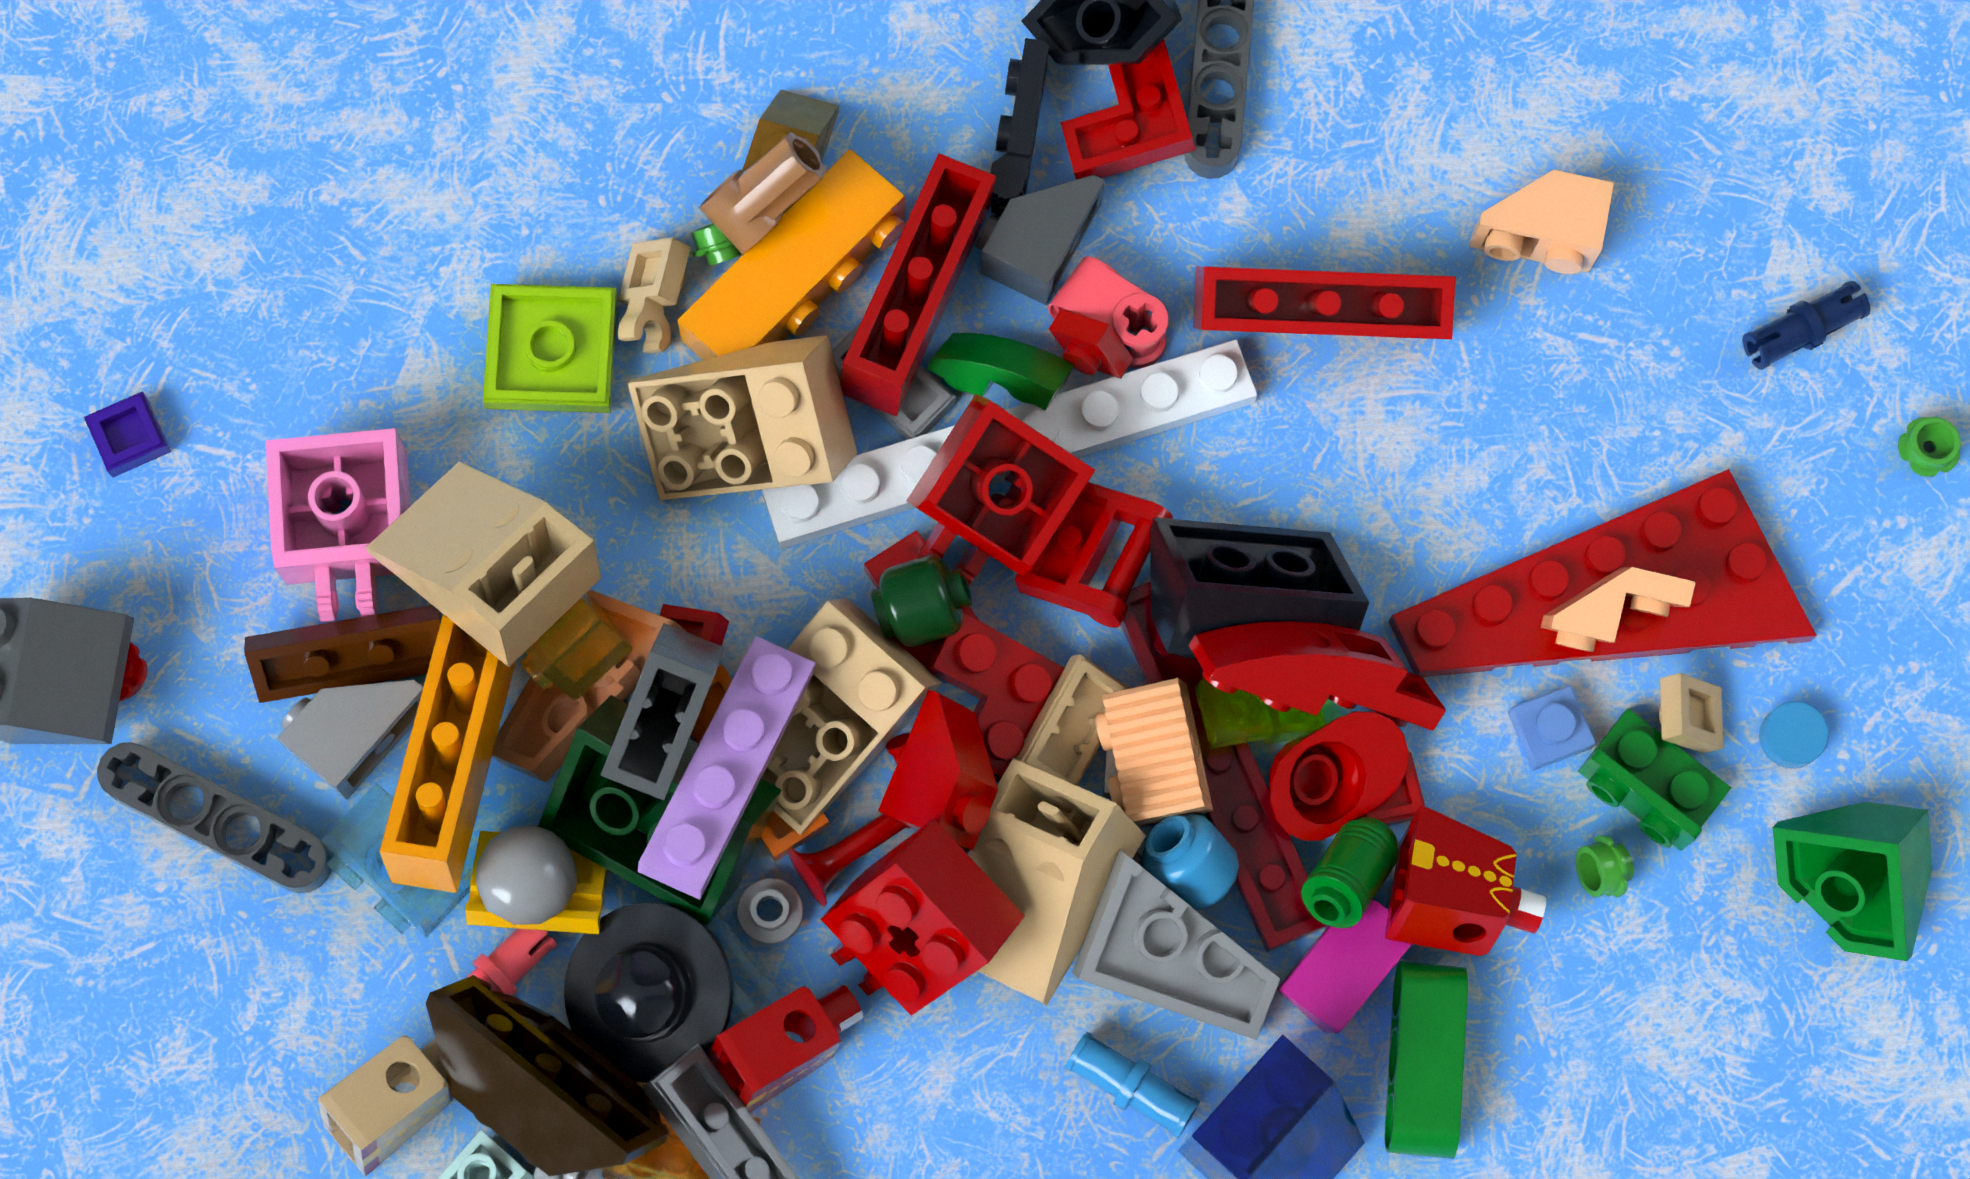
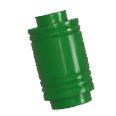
(1350, 872)

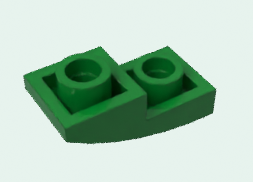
(978, 360)

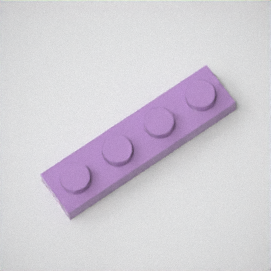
(726, 768)

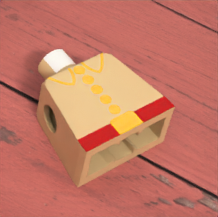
(374, 1119)

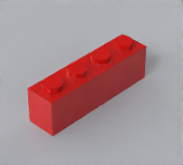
(917, 284)
(1324, 302)

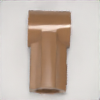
(753, 200)

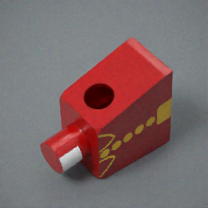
(1456, 888)
(764, 1061)

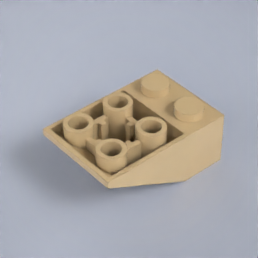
(745, 420)
(490, 559)
(851, 708)
(1051, 857)

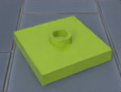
(550, 348)

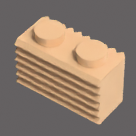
(1154, 752)

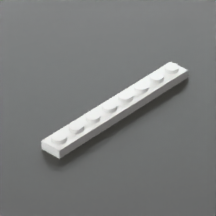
(1076, 420)

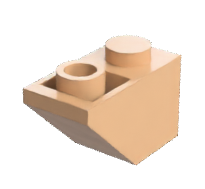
(1548, 221)

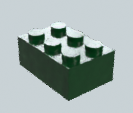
(616, 822)

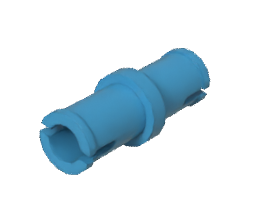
(1132, 1084)

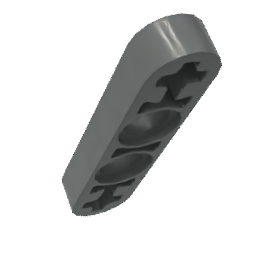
(1222, 64)
(216, 814)

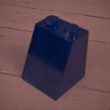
(1277, 1123)

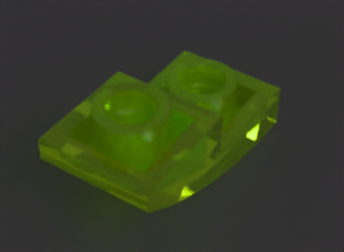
(1246, 718)

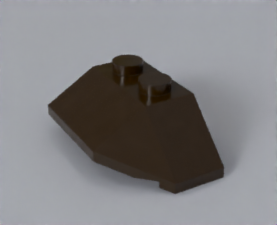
(539, 1082)

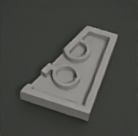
(1171, 956)

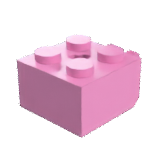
(305, 488)

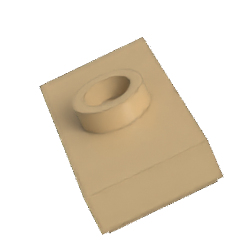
(1066, 728)

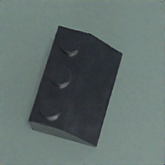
(1245, 574)

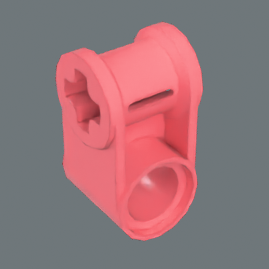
(1106, 296)

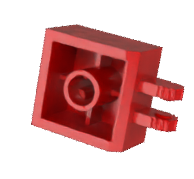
(1005, 527)
(921, 919)

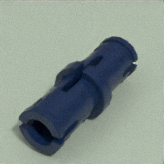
(1806, 325)

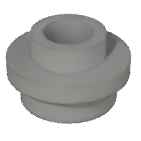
(779, 929)

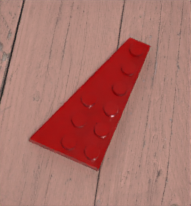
(1690, 535)

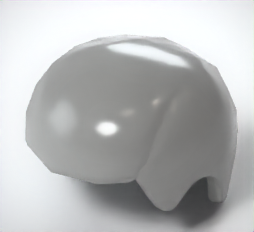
(526, 875)

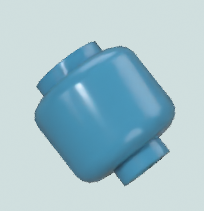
(1191, 859)

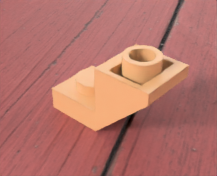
(1598, 609)

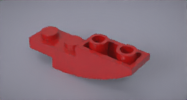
(1313, 662)

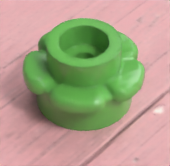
(713, 244)
(1938, 433)
(1604, 867)

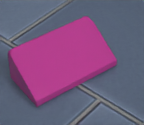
(1343, 970)

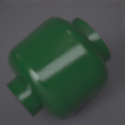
(921, 601)

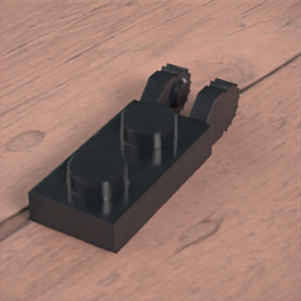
(1018, 132)

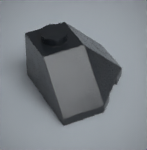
(1102, 29)

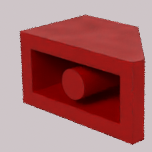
(943, 773)

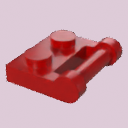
(1078, 547)

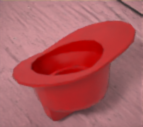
(1336, 774)

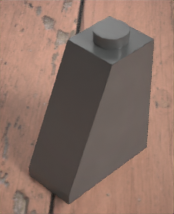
(662, 711)

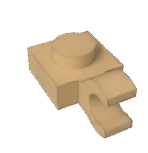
(650, 282)

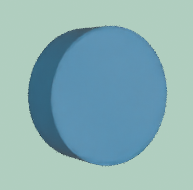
(1793, 734)

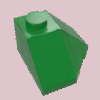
(1860, 872)

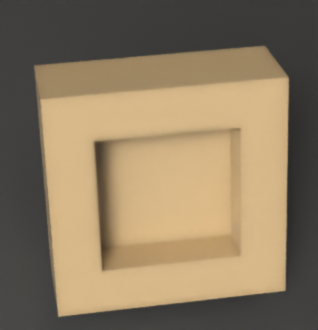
(1691, 713)

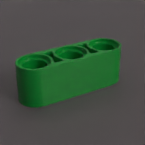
(1426, 1060)

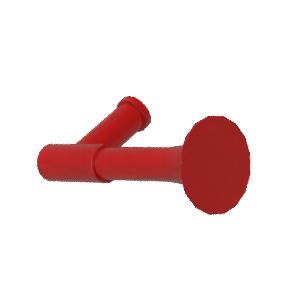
(821, 867)

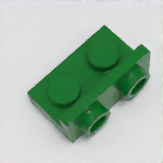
(1653, 781)

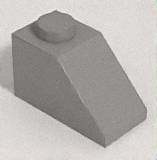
(350, 730)

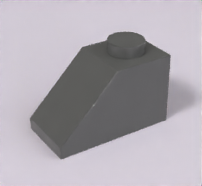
(1039, 236)

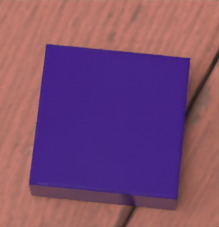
(127, 434)

